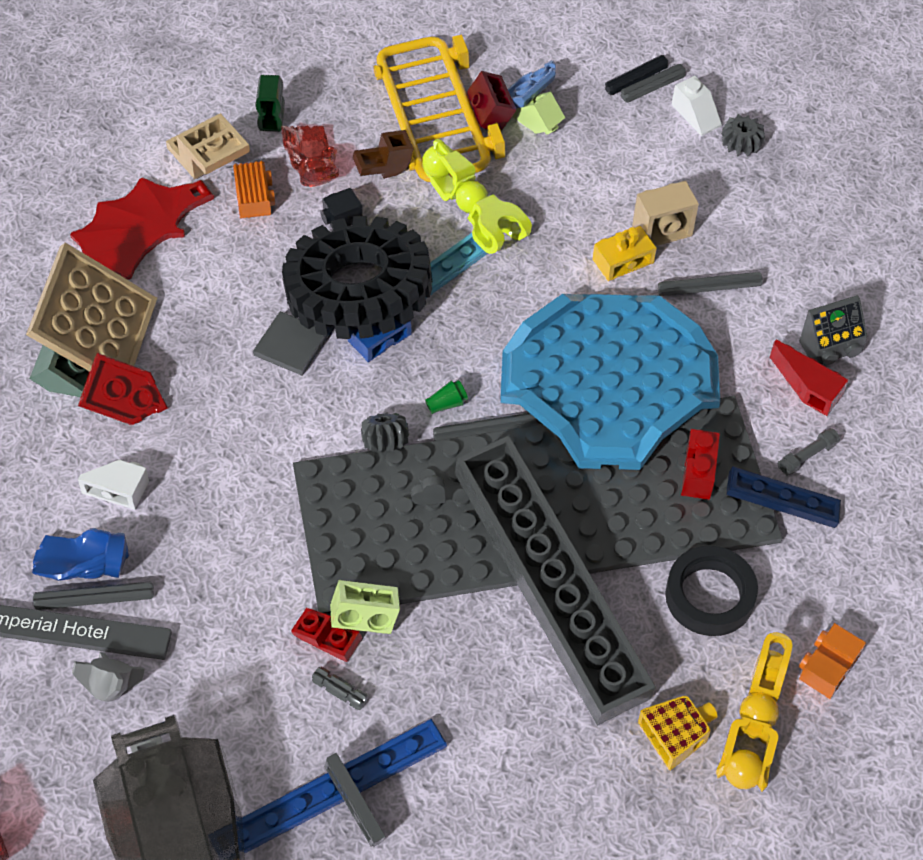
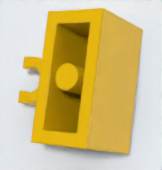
(624, 253)

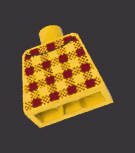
(677, 728)

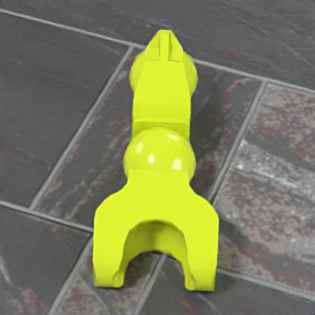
(486, 213)

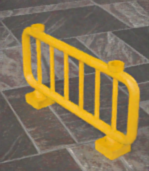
(460, 54)

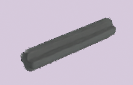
(653, 83)

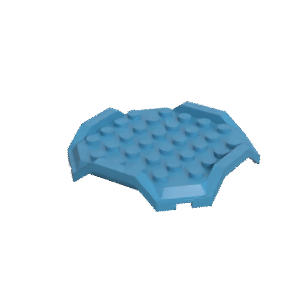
(610, 374)

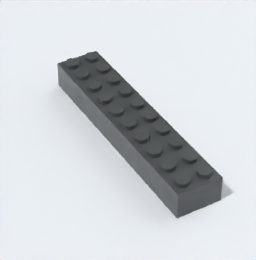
(554, 580)

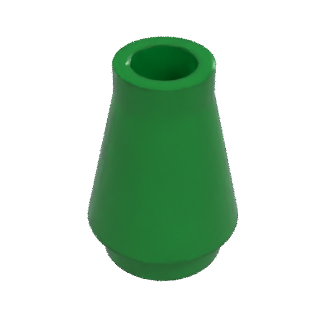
(447, 397)

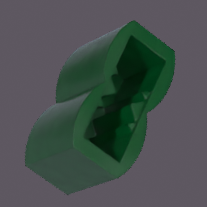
(270, 103)

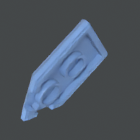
(532, 84)

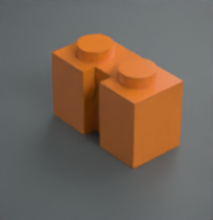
(831, 661)

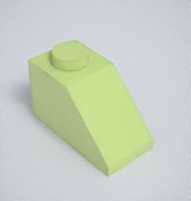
(540, 114)

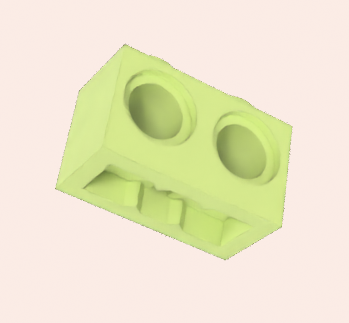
(364, 607)

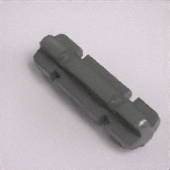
(339, 688)

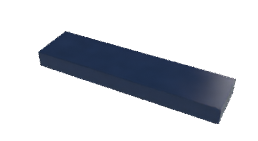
(783, 497)

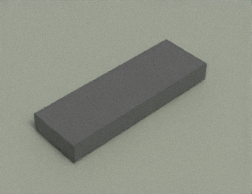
(354, 800)

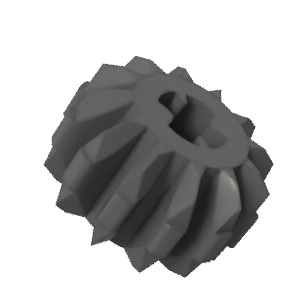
(743, 135)
(384, 432)

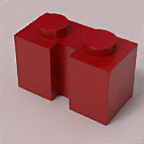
(700, 464)

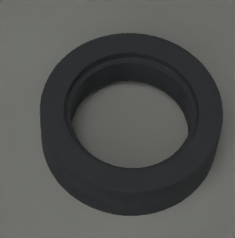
(716, 559)

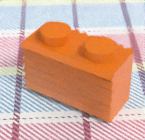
(252, 189)

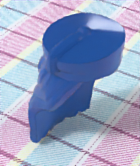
(86, 556)

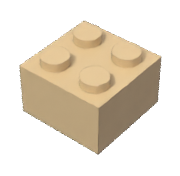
(666, 212)

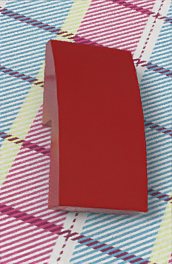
(317, 631)

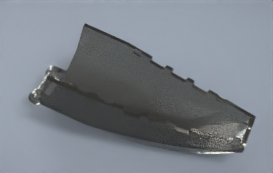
(170, 798)

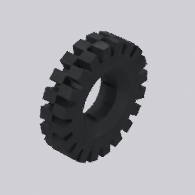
(360, 306)

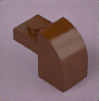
(388, 158)

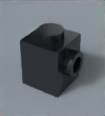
(341, 205)

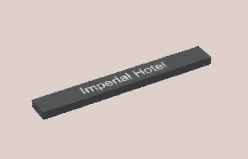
(84, 632)

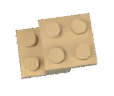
(208, 146)

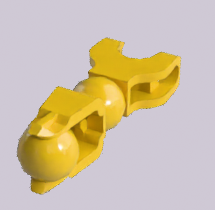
(758, 716)

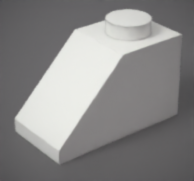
(696, 105)
(116, 483)

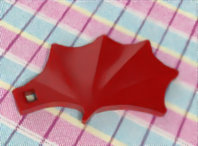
(137, 223)

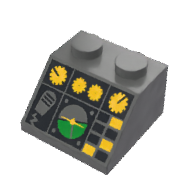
(834, 331)

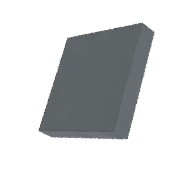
(289, 344)

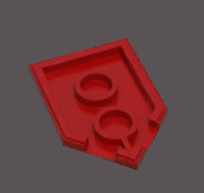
(120, 391)

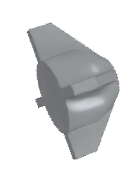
(107, 677)

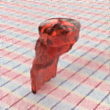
(310, 154)

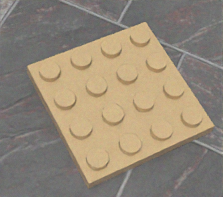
(90, 311)

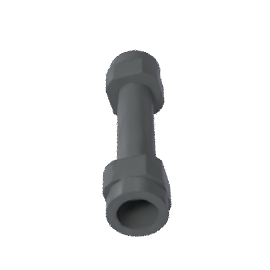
(791, 463)

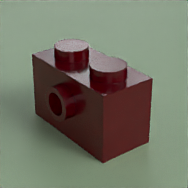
(491, 100)

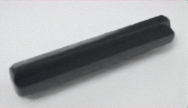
(636, 74)

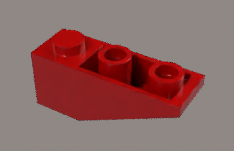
(810, 380)

